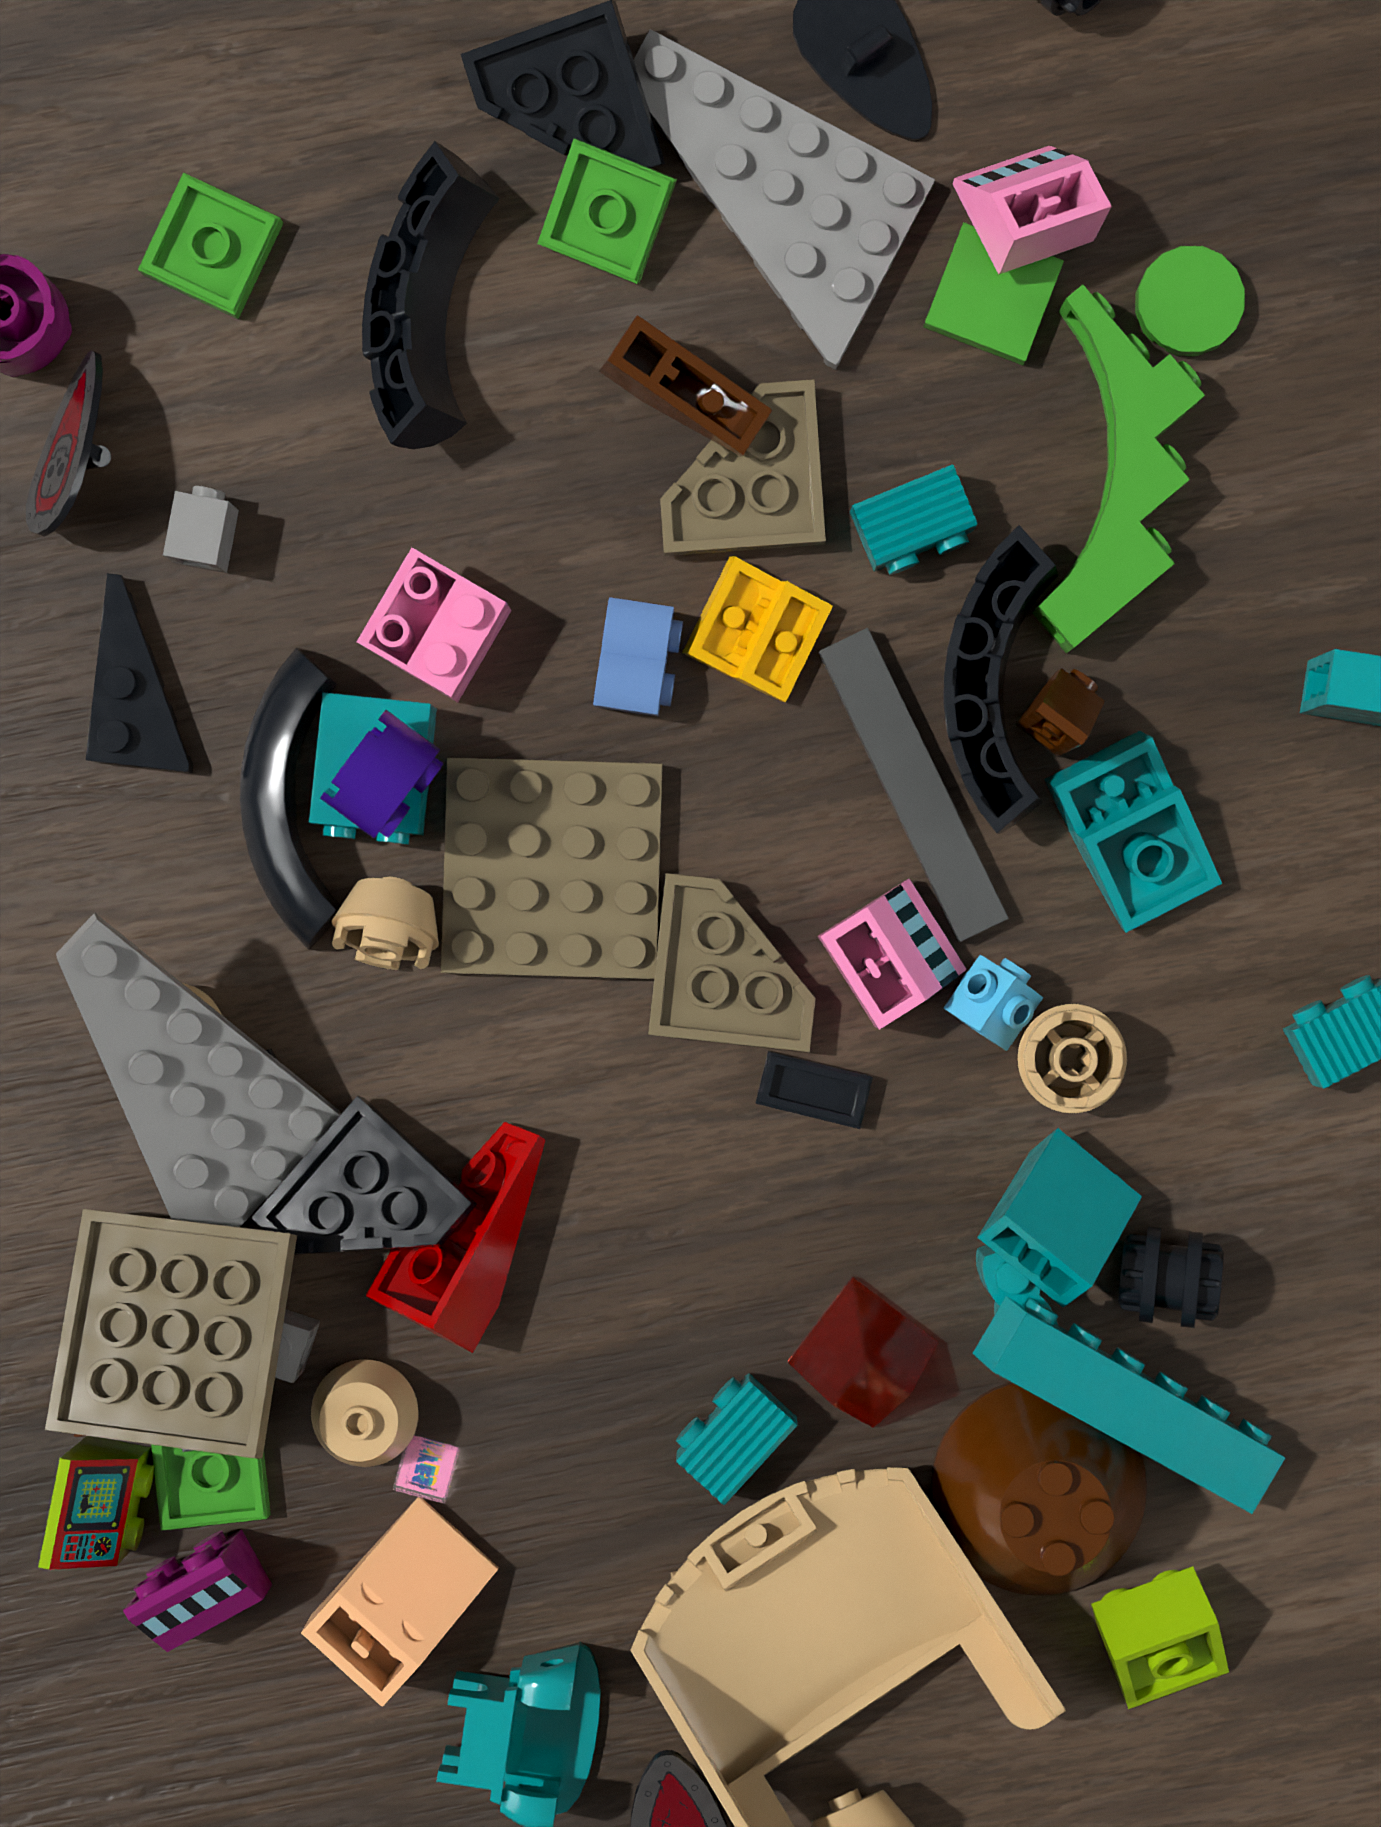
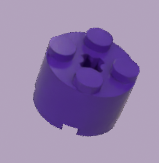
(382, 775)

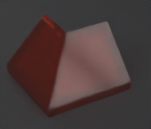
(863, 1354)

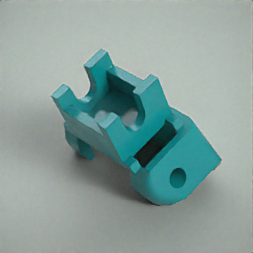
(529, 1732)

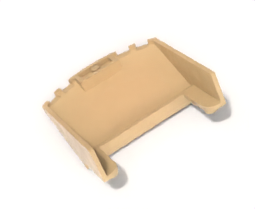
(812, 1617)

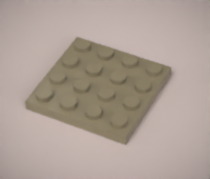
(551, 868)
(172, 1333)

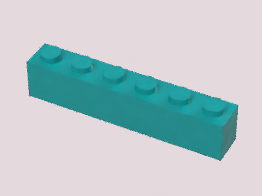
(1128, 1404)

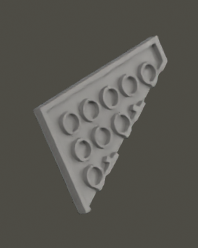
(796, 191)
(199, 1094)

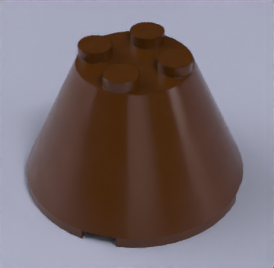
(1036, 1493)

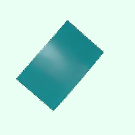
(1133, 830)

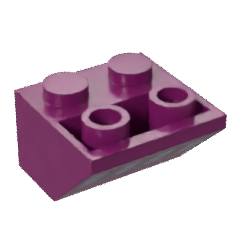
(198, 1592)

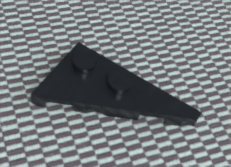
(129, 706)

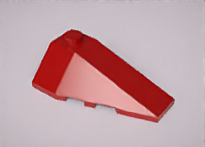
(461, 1283)

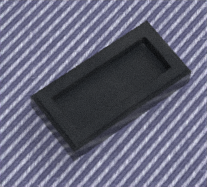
(814, 1089)

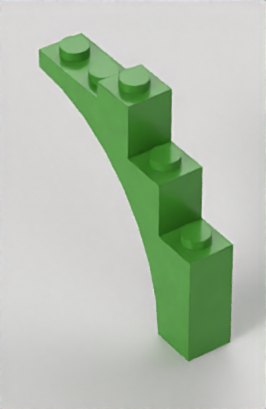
(1140, 474)

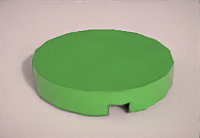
(1190, 300)

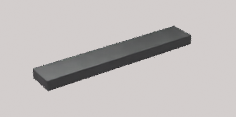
(913, 785)

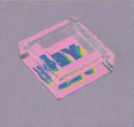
(426, 1469)

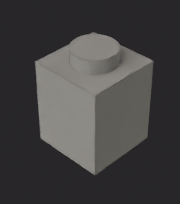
(201, 529)

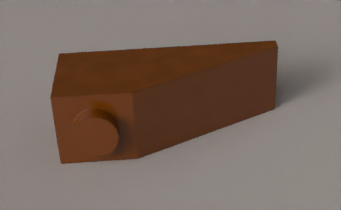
(684, 387)
(1063, 712)

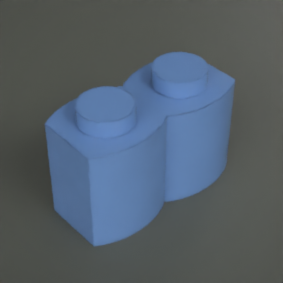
(635, 657)

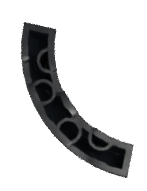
(411, 298)
(976, 675)
(269, 798)

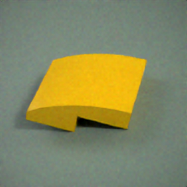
(757, 629)

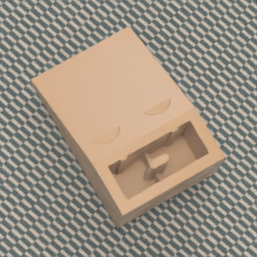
(399, 1601)

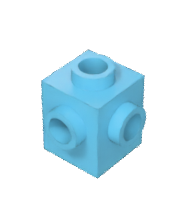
(994, 1000)

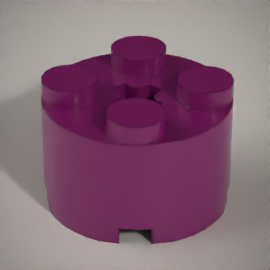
(37, 320)

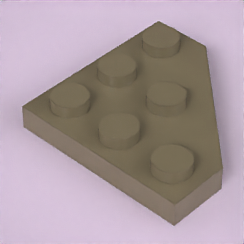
(757, 498)
(722, 974)

